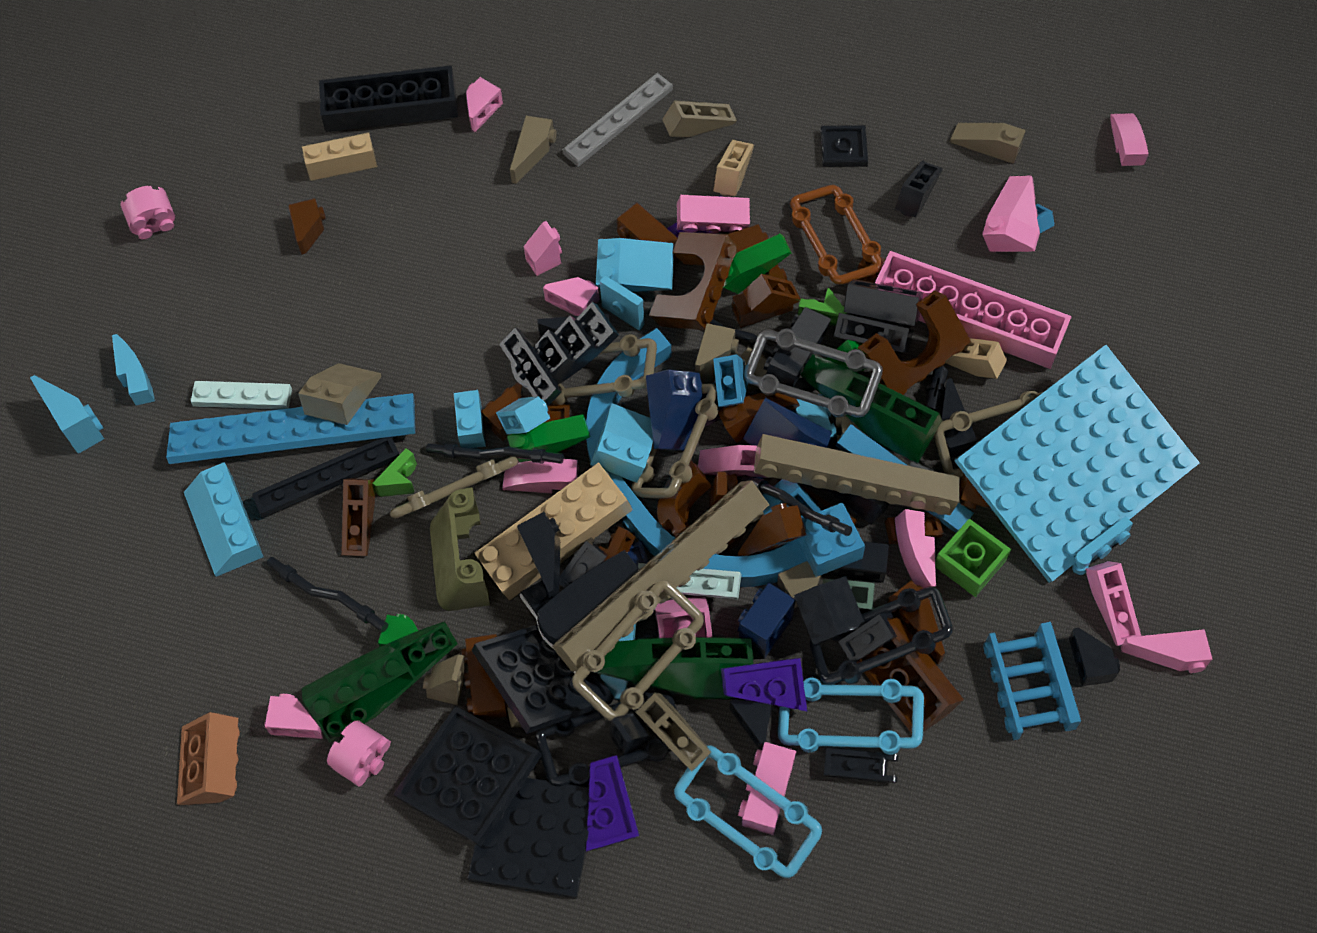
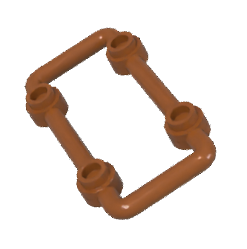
(828, 263)

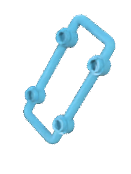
(888, 741)
(795, 813)

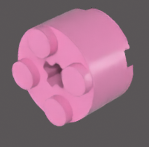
(148, 211)
(358, 753)

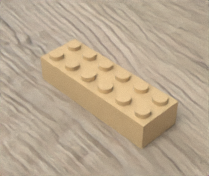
(581, 511)

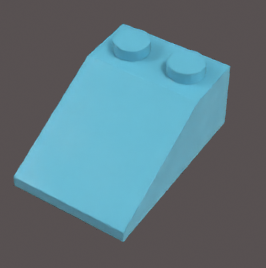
(636, 263)
(73, 418)
(624, 443)

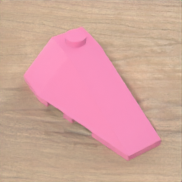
(1013, 218)

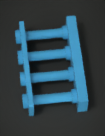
(1051, 663)

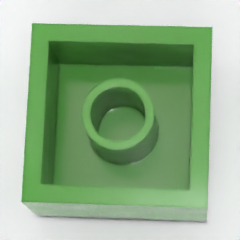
(972, 557)

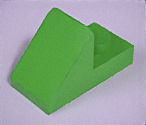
(830, 307)
(393, 479)

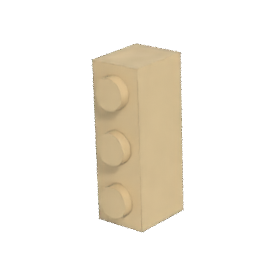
(339, 156)

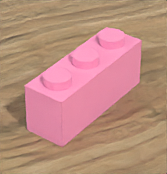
(712, 214)
(773, 769)

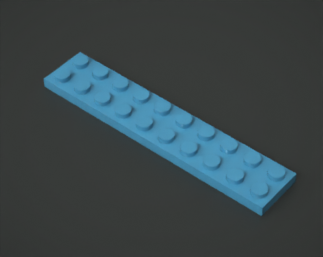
(287, 430)

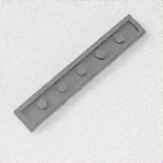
(617, 119)

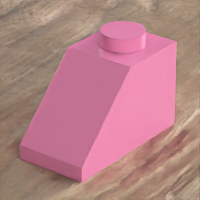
(482, 102)
(572, 294)
(289, 718)

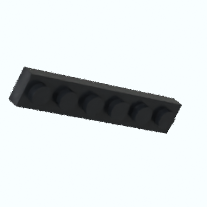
(325, 476)

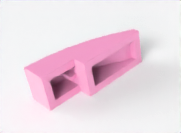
(1129, 139)
(540, 477)
(916, 548)

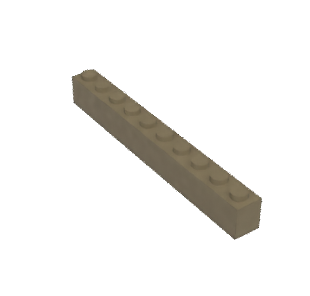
(674, 564)

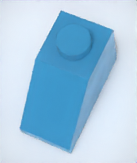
(730, 380)

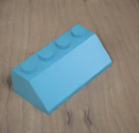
(222, 520)

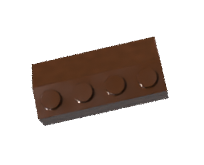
(915, 671)

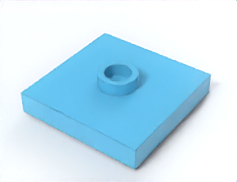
(622, 302)

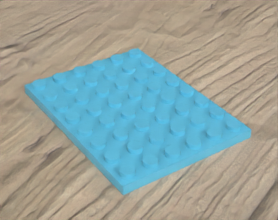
(1076, 462)

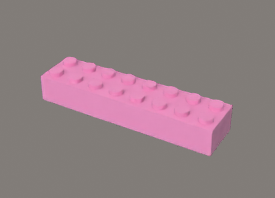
(985, 312)

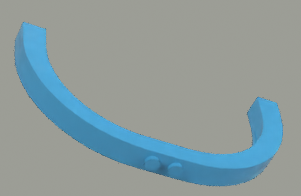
(754, 569)

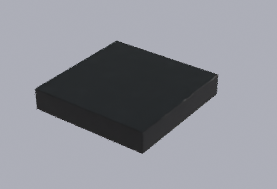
(844, 146)

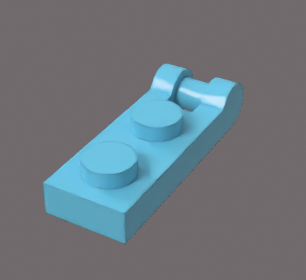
(1102, 545)

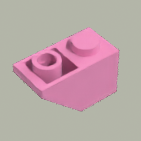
(543, 250)

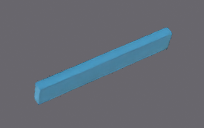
(858, 443)

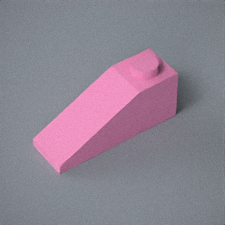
(1113, 600)
(1174, 650)

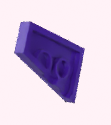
(768, 683)
(609, 805)

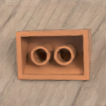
(208, 760)

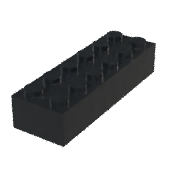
(388, 98)

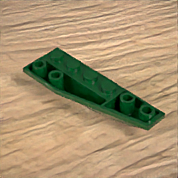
(892, 417)
(690, 674)
(374, 679)

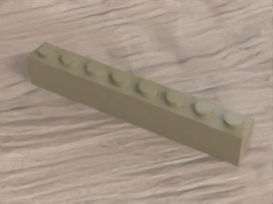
(856, 475)

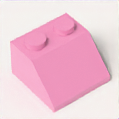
(672, 617)

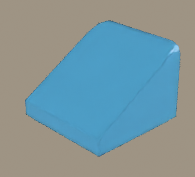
(1044, 218)

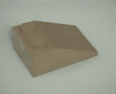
(337, 392)

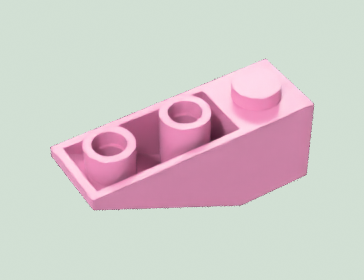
(730, 459)

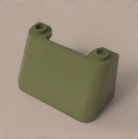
(456, 580)

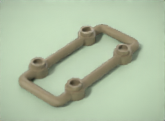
(623, 384)
(962, 421)
(680, 470)
(483, 472)
(594, 660)

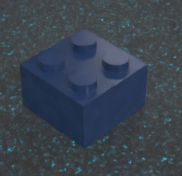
(766, 619)

